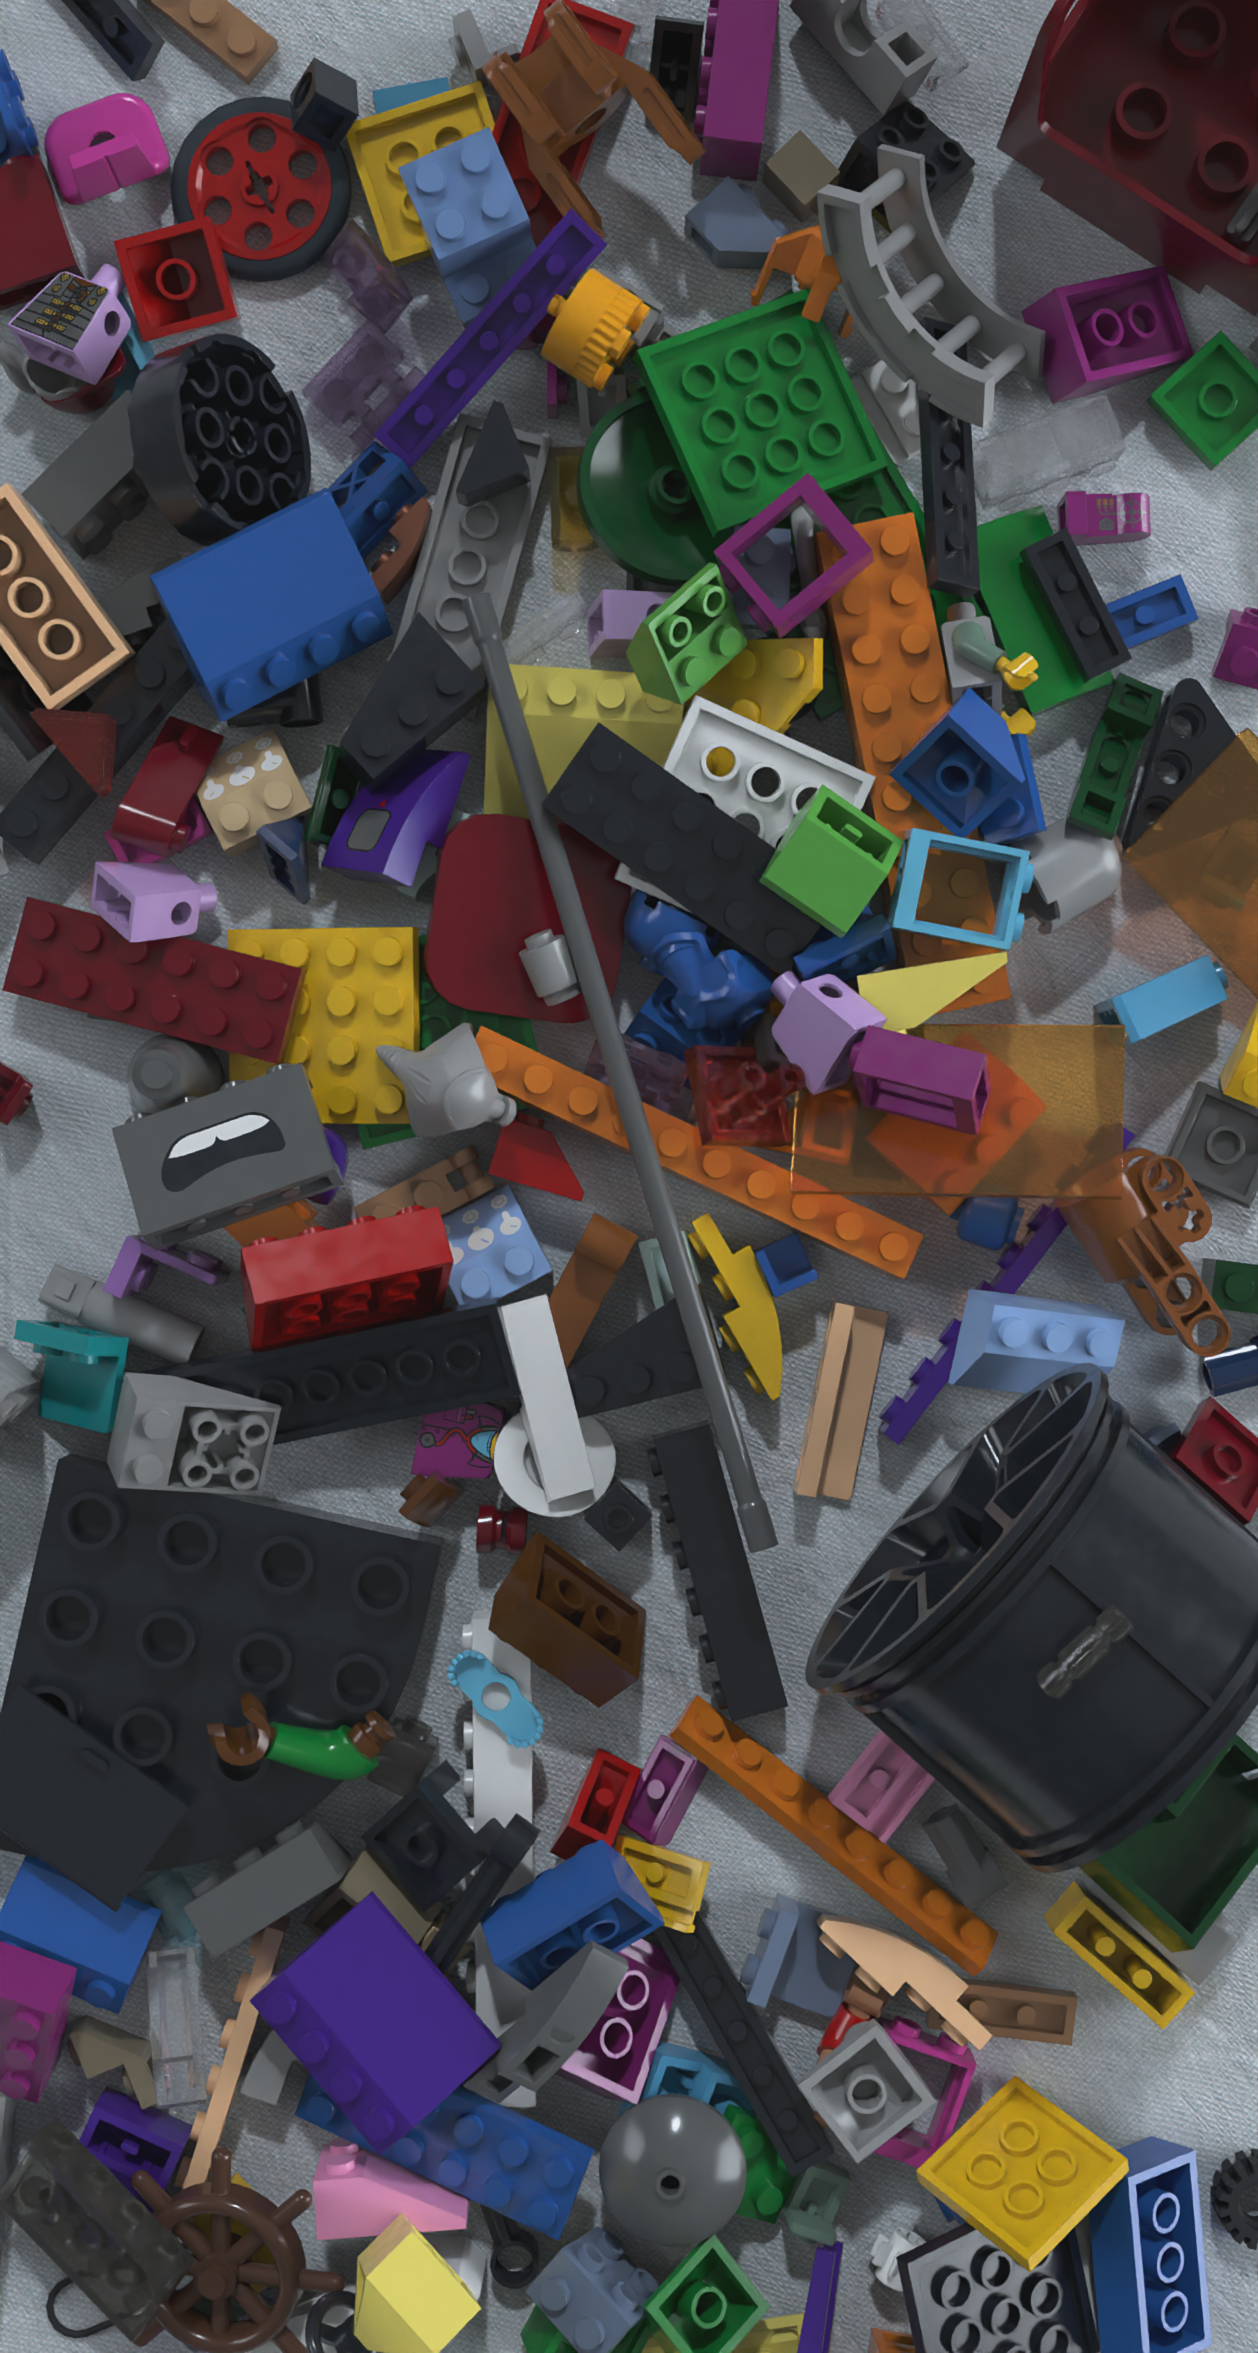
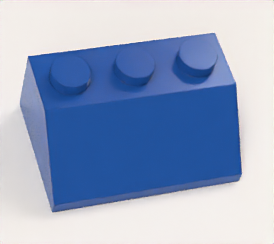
(565, 1909)
(71, 1926)

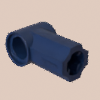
(1231, 1369)

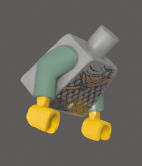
(977, 664)

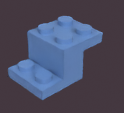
(470, 219)

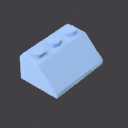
(1024, 1340)

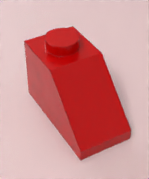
(534, 1158)
(597, 1805)

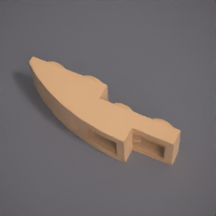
(892, 1960)

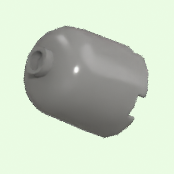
(1070, 873)

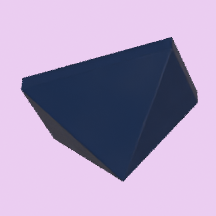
(287, 855)

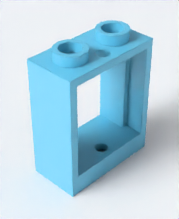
(909, 877)

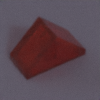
(85, 741)

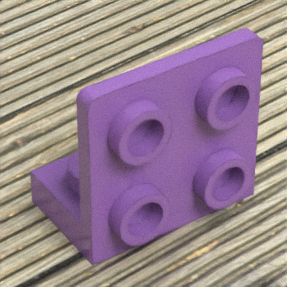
(136, 1271)

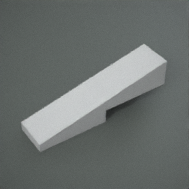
(547, 1399)

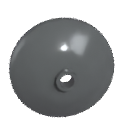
(677, 2139)

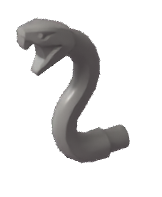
(803, 532)

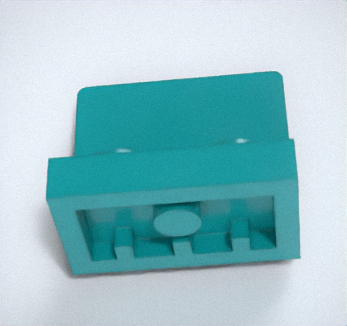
(80, 1372)

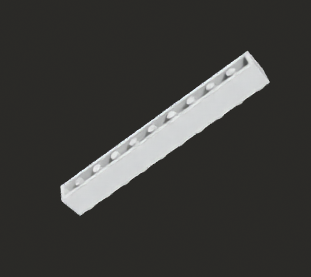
(500, 1789)

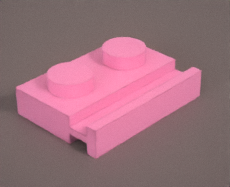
(881, 1787)

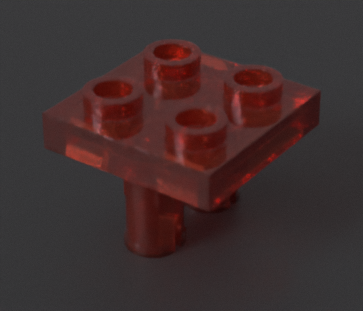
(739, 1100)

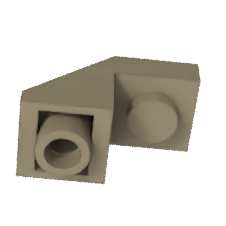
(104, 2047)

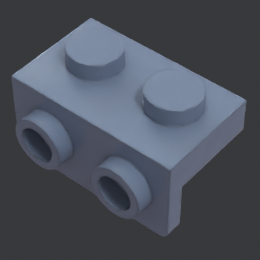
(770, 565)

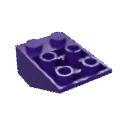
(134, 2139)

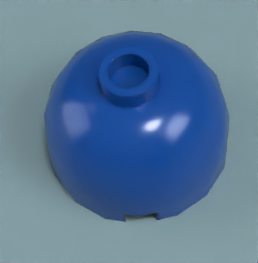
(651, 920)

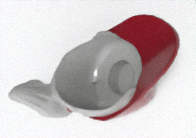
(58, 388)

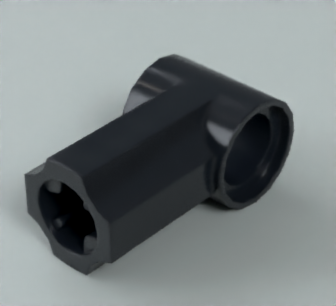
(291, 708)

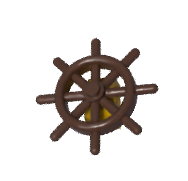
(239, 2250)

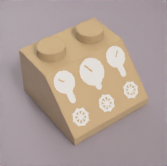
(251, 789)

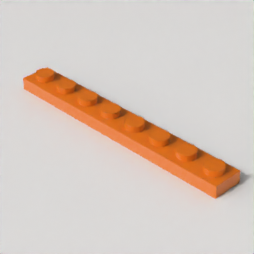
(834, 1835)

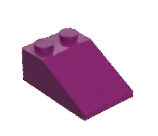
(1108, 332)
(624, 2040)

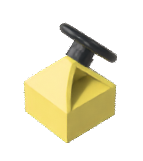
(402, 2299)

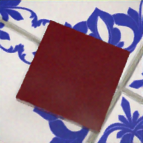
(1221, 1458)

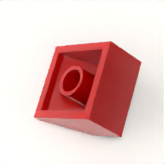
(177, 279)

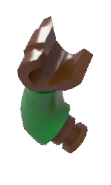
(326, 1753)

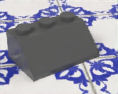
(266, 1885)

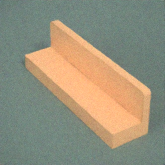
(840, 1401)

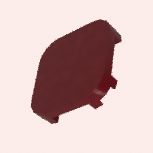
(495, 896)

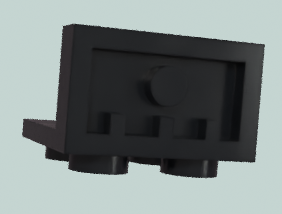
(909, 130)

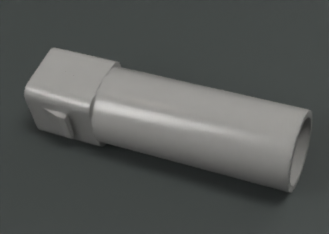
(144, 1323)

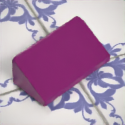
(663, 1792)

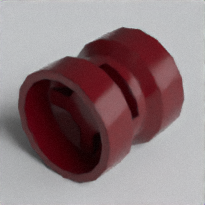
(491, 1529)

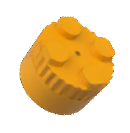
(593, 329)

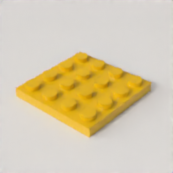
(353, 999)

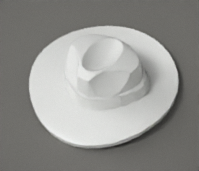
(521, 1480)

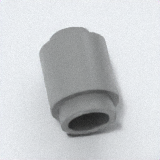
(550, 967)

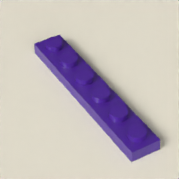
(490, 338)

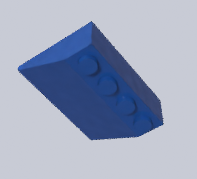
(271, 605)

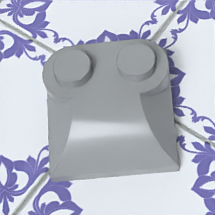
(866, 2089)

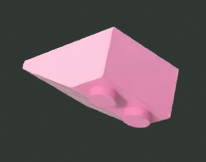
(364, 2193)

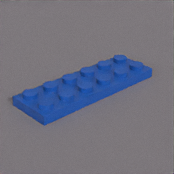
(479, 2153)

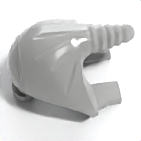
(448, 1085)

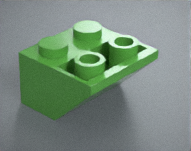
(687, 638)
(831, 860)

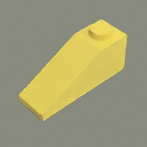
(917, 992)

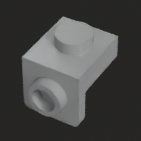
(470, 48)

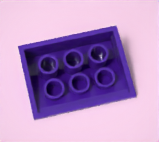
(375, 2023)

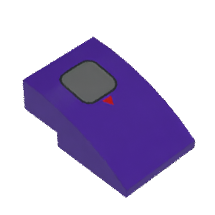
(387, 830)

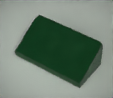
(332, 798)

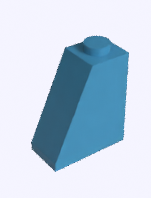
(1165, 999)

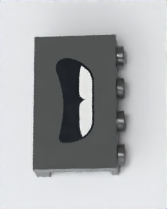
(226, 1156)

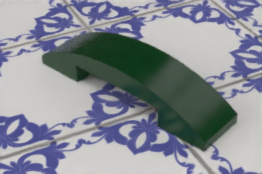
(1112, 756)

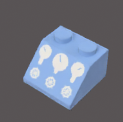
(492, 1248)

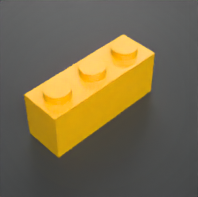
(1118, 1954)

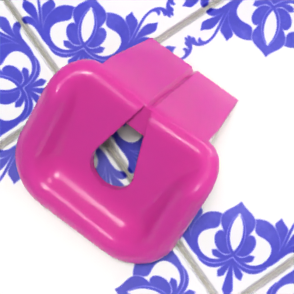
(98, 170)

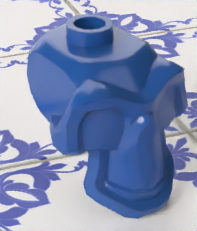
(711, 988)

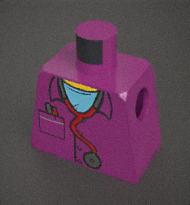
(459, 1441)

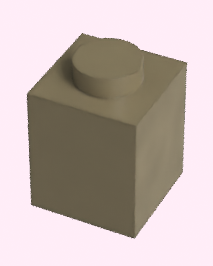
(798, 174)

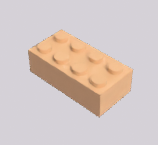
(48, 613)

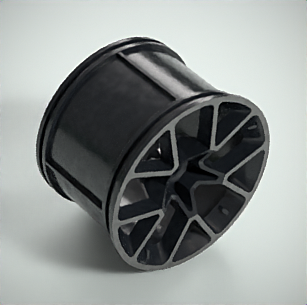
(1004, 1569)

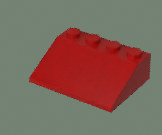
(345, 1275)

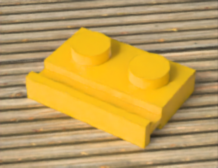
(670, 1879)

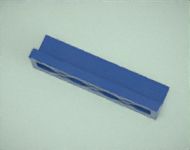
(374, 498)

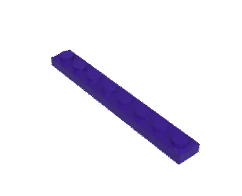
(1016, 1265)

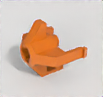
(805, 258)

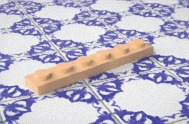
(237, 2040)

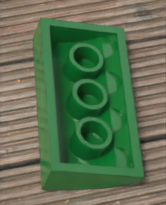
(1020, 616)

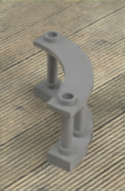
(888, 319)

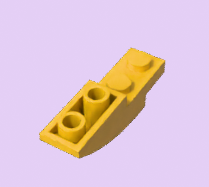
(752, 1322)

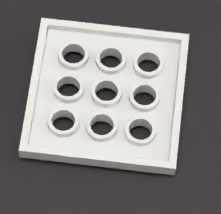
(752, 748)

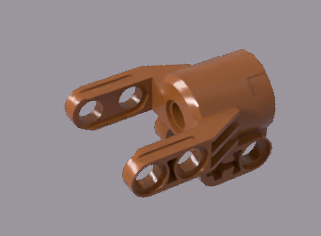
(568, 93)
(1142, 1242)

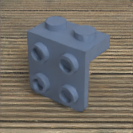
(794, 1962)
(593, 2292)

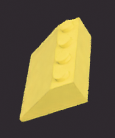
(561, 713)

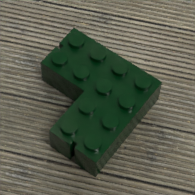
(1191, 1855)

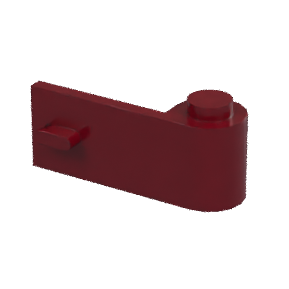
(158, 797)

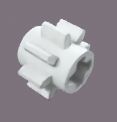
(887, 2249)

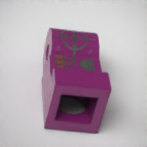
(1104, 517)

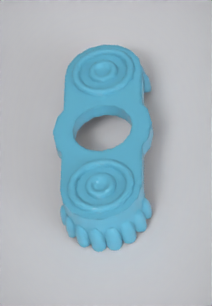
(518, 1720)

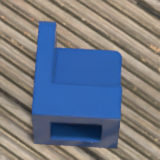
(785, 1265)

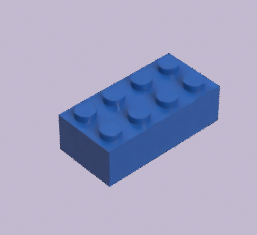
(1151, 2254)

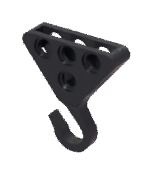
(1188, 755)

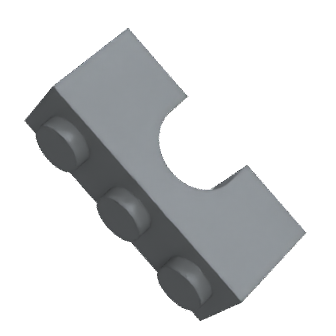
(882, 65)

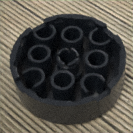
(217, 437)

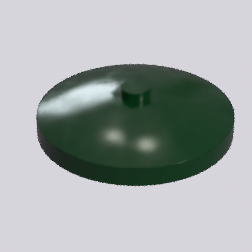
(640, 498)

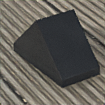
(677, 60)
(495, 461)

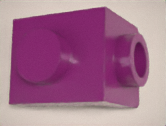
(1239, 650)

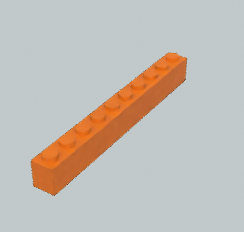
(717, 1169)

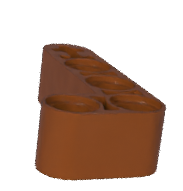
(587, 1280)

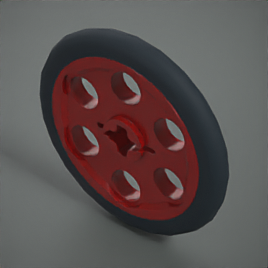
(326, 190)

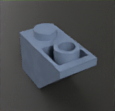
(732, 227)

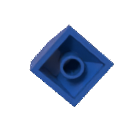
(962, 765)

